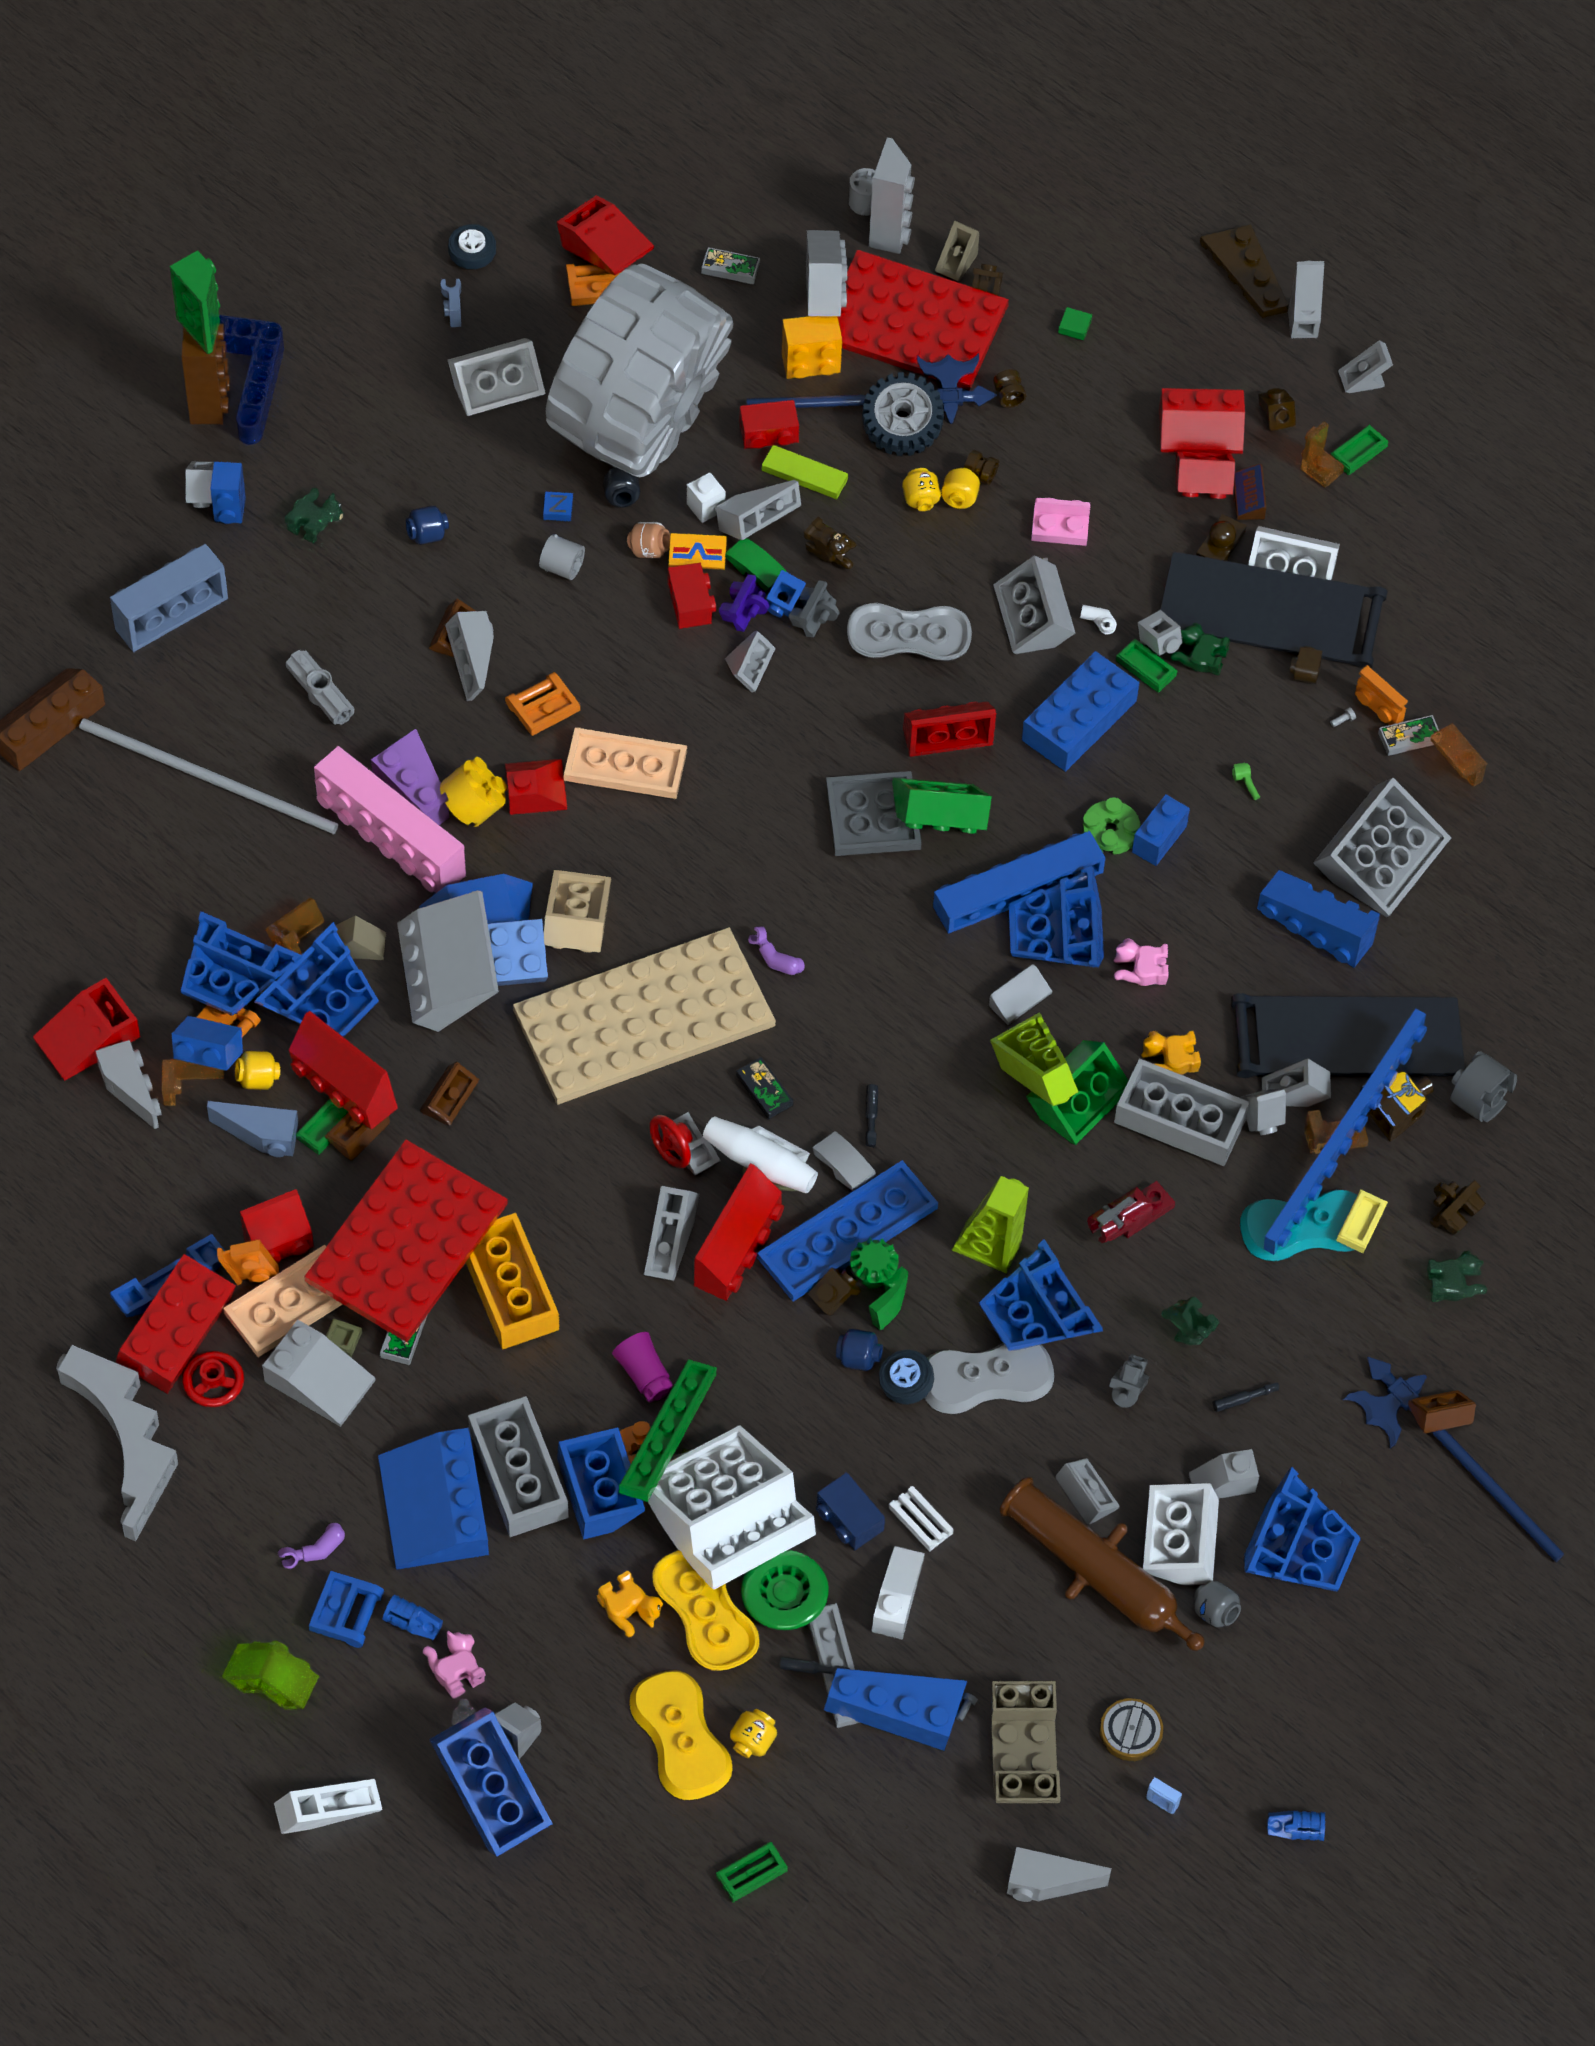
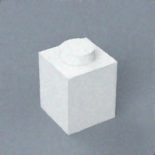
(704, 496)

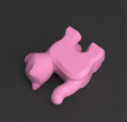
(1147, 963)
(456, 1666)

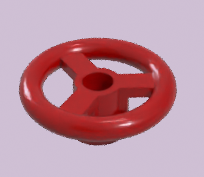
(675, 1137)
(212, 1366)

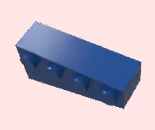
(1319, 917)
(898, 1703)

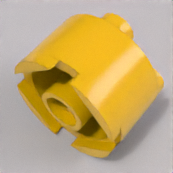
(473, 792)

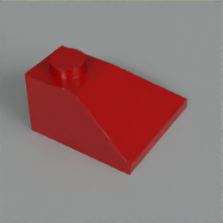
(535, 786)

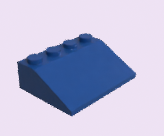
(434, 1500)

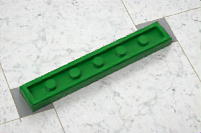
(667, 1430)

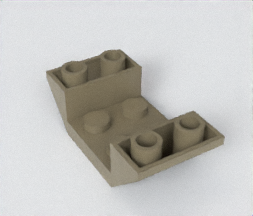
(1024, 1742)

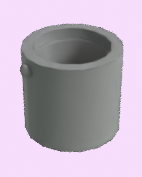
(861, 191)
(562, 557)

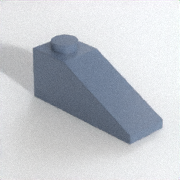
(263, 1128)

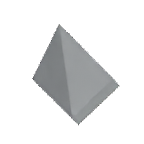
(750, 660)

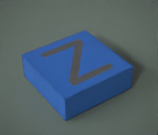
(558, 506)

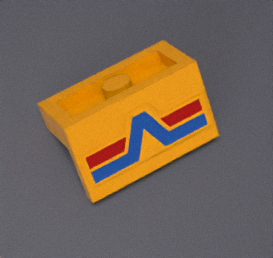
(695, 548)

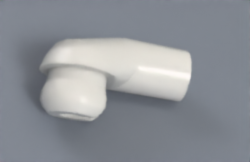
(1101, 617)

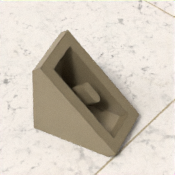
(958, 251)
(362, 938)

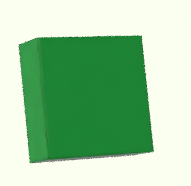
(1075, 323)

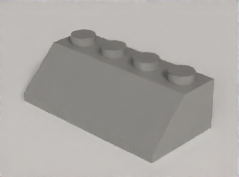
(891, 200)

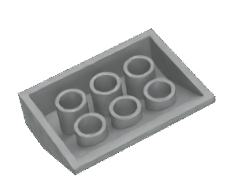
(1383, 848)
(447, 960)

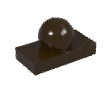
(1222, 538)

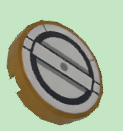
(1131, 1729)

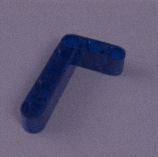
(266, 346)

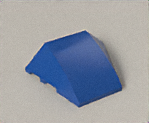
(503, 895)
(1059, 923)
(230, 967)
(322, 983)
(1037, 1304)
(1300, 1538)

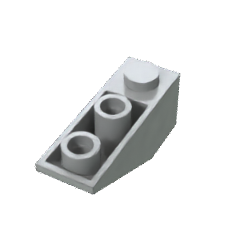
(1306, 300)
(124, 1079)

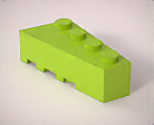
(1035, 1060)
(996, 1226)

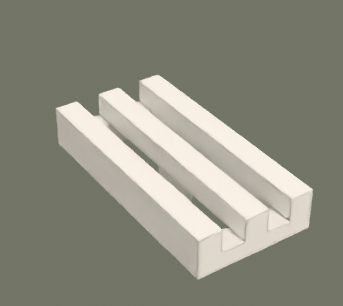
(904, 1499)

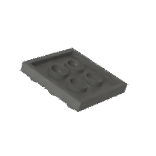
(866, 817)

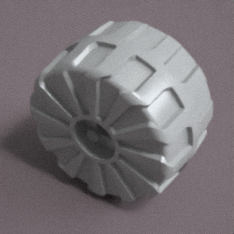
(638, 369)

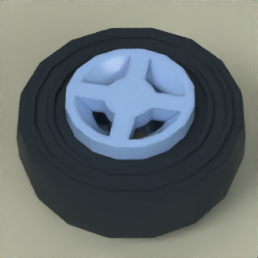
(903, 1366)

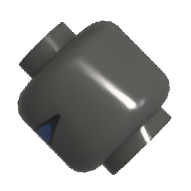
(1217, 1604)

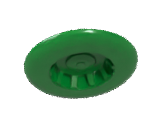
(785, 1594)

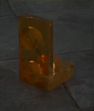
(1316, 460)
(295, 925)
(175, 1070)
(1319, 1132)

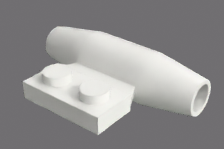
(773, 1155)

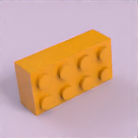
(512, 1284)

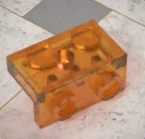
(1460, 754)

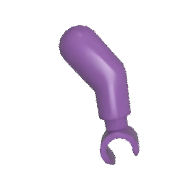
(774, 959)
(320, 1550)

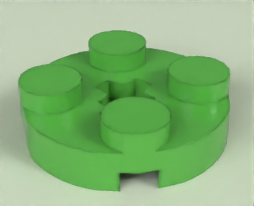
(1112, 812)

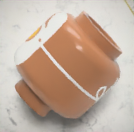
(649, 540)

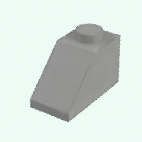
(199, 483)
(1303, 1083)
(1266, 1110)
(1229, 1474)
(520, 1726)

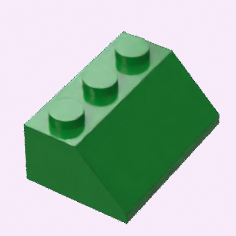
(196, 298)
(941, 805)
(1099, 1089)

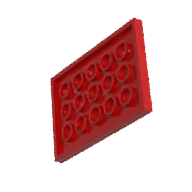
(909, 313)
(406, 1240)

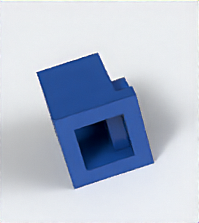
(790, 587)

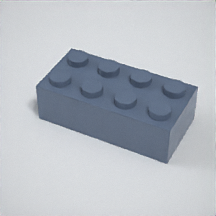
(169, 597)

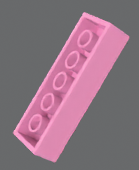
(389, 821)

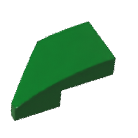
(890, 1303)

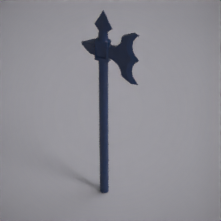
(946, 371)
(1383, 1412)

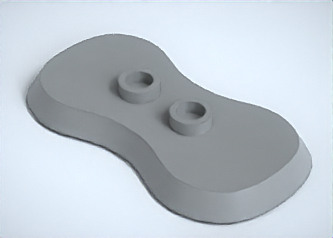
(883, 631)
(977, 1377)

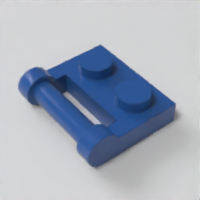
(336, 1605)

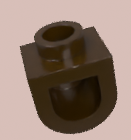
(1306, 665)

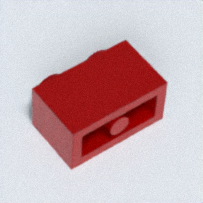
(769, 424)
(690, 595)

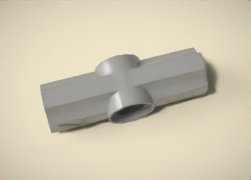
(329, 696)

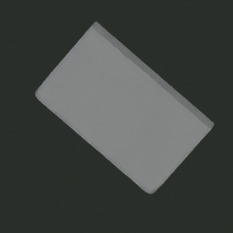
(1019, 994)
(1086, 1490)

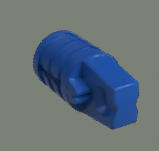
(412, 1618)
(1297, 1825)

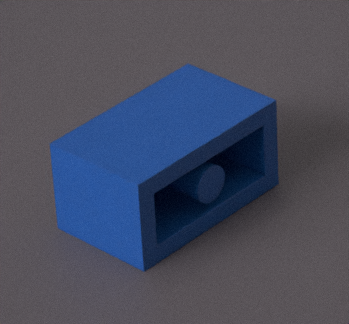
(228, 492)
(1160, 830)
(207, 1043)

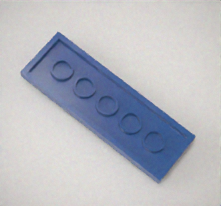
(826, 1240)

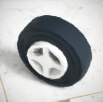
(474, 237)

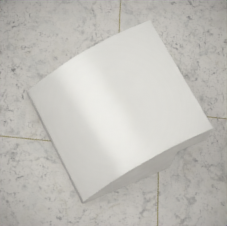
(730, 1507)

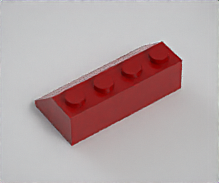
(342, 1072)
(738, 1234)

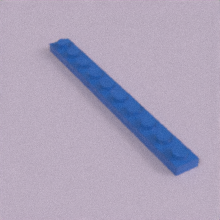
(1341, 1140)

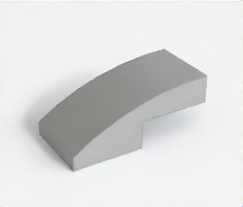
(701, 1150)
(845, 1161)

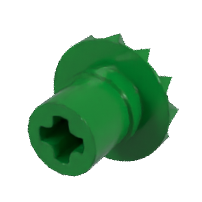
(874, 1262)

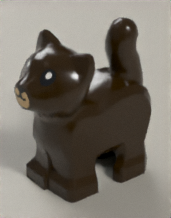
(828, 543)

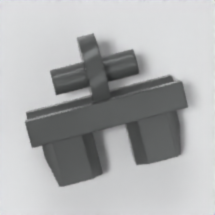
(817, 610)
(1129, 1381)

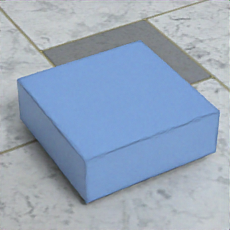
(1163, 1796)

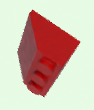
(1202, 420)
(949, 728)

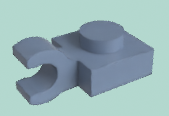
(452, 306)

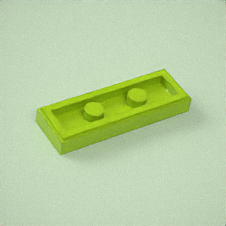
(805, 471)

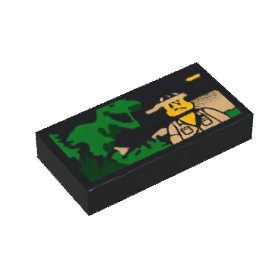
(764, 1088)

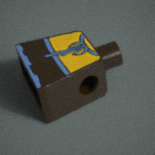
(1401, 1104)

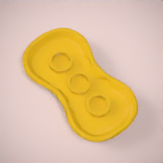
(714, 1627)
(673, 1716)

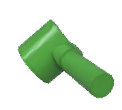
(1243, 772)

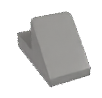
(1366, 369)

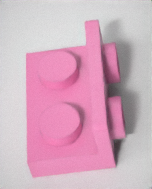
(1060, 521)

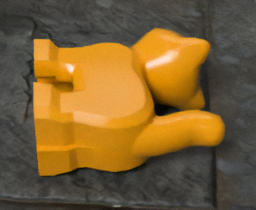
(1176, 1051)
(627, 1601)

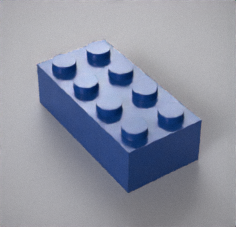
(1080, 711)
(490, 1781)

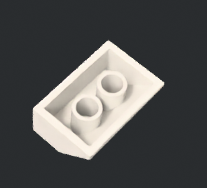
(497, 376)
(1293, 553)
(1181, 1533)

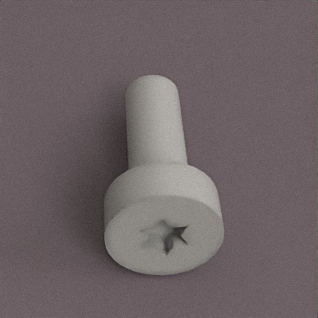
(1349, 714)

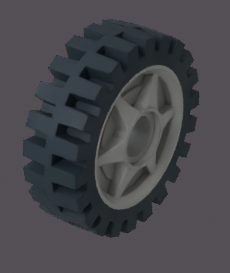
(898, 432)

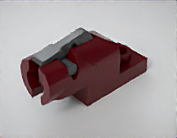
(1131, 1212)

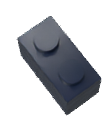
(850, 1512)

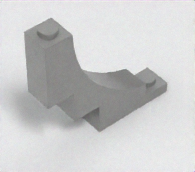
(146, 1462)

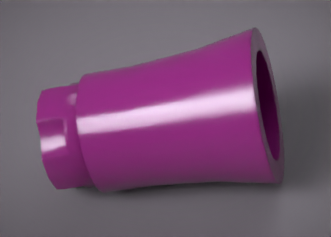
(644, 1366)

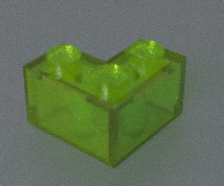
(271, 1671)

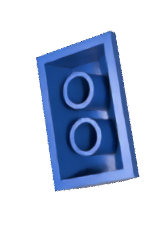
(592, 1474)

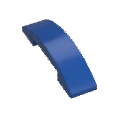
(136, 1296)

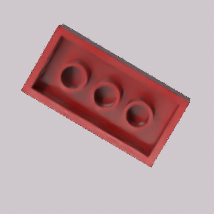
(175, 1323)

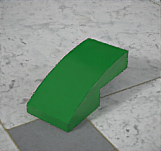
(751, 558)

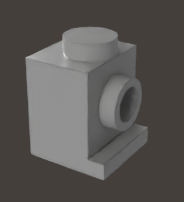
(1164, 639)

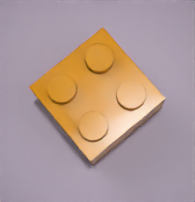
(811, 346)

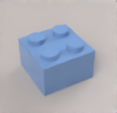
(518, 952)

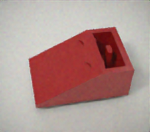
(602, 236)
(84, 1025)

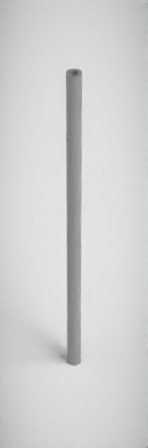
(208, 776)

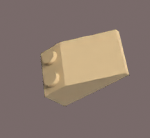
(576, 911)

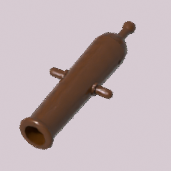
(1097, 1562)

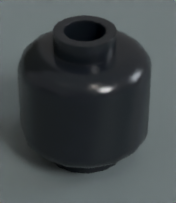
(621, 488)

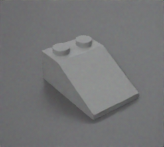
(317, 1373)

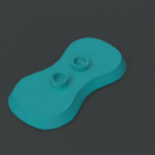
(1317, 1229)

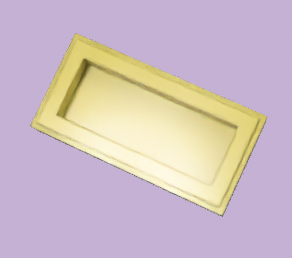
(1361, 1221)

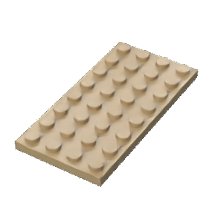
(643, 1015)

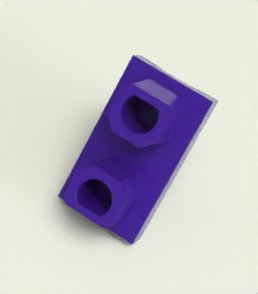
(747, 603)

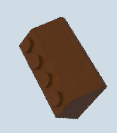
(49, 716)

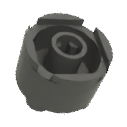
(1482, 1087)

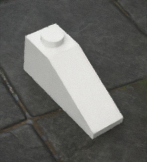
(897, 1592)
(326, 1805)

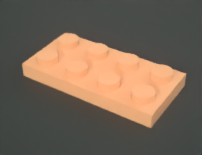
(625, 763)
(275, 1306)

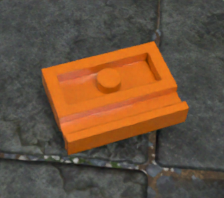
(1380, 697)
(249, 1262)

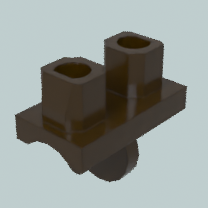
(1449, 1214)

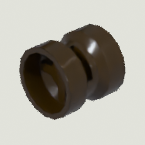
(1009, 388)
(984, 467)

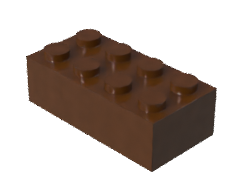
(206, 379)

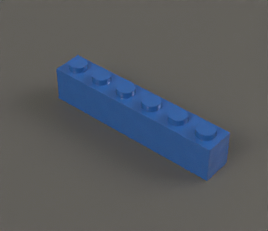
(993, 890)

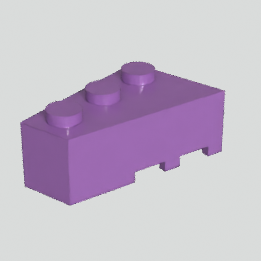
(411, 774)

